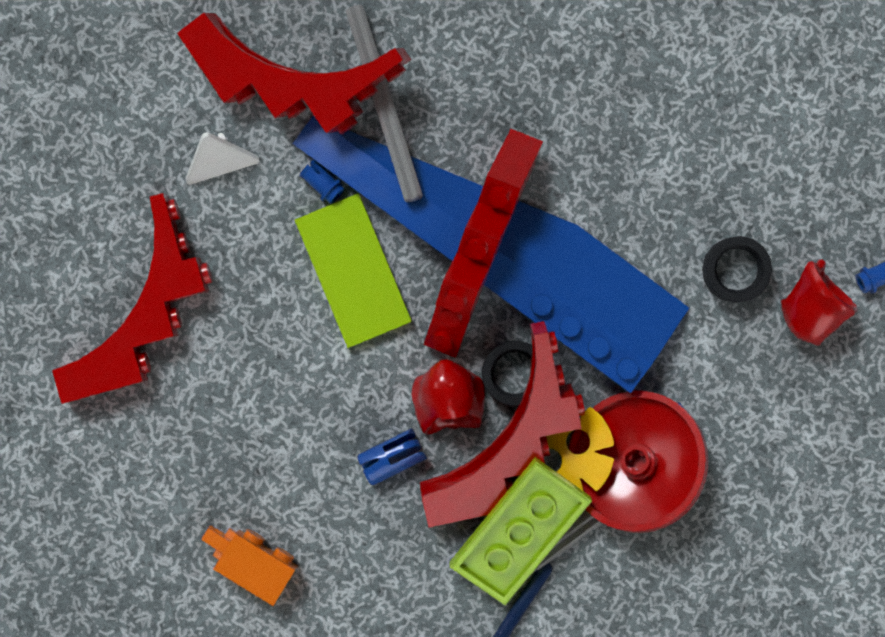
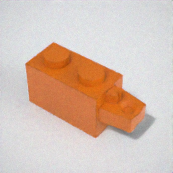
(250, 562)

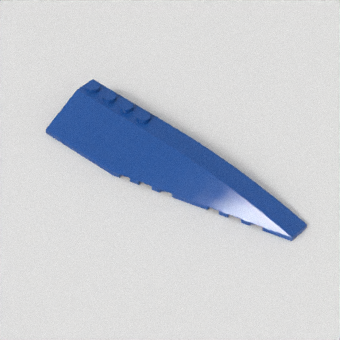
(542, 266)

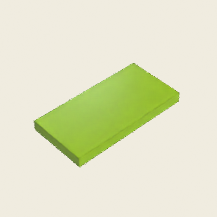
(353, 270)
(520, 531)

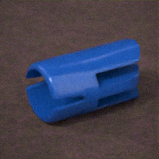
(391, 457)

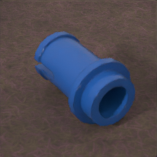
(322, 182)
(872, 278)

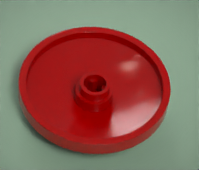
(656, 462)

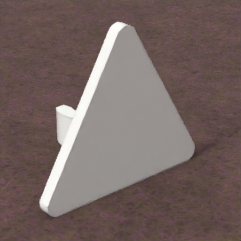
(217, 157)

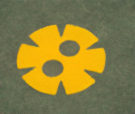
(589, 465)

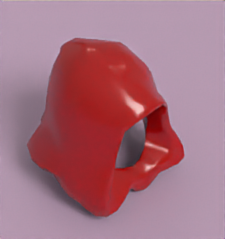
(816, 305)
(448, 398)

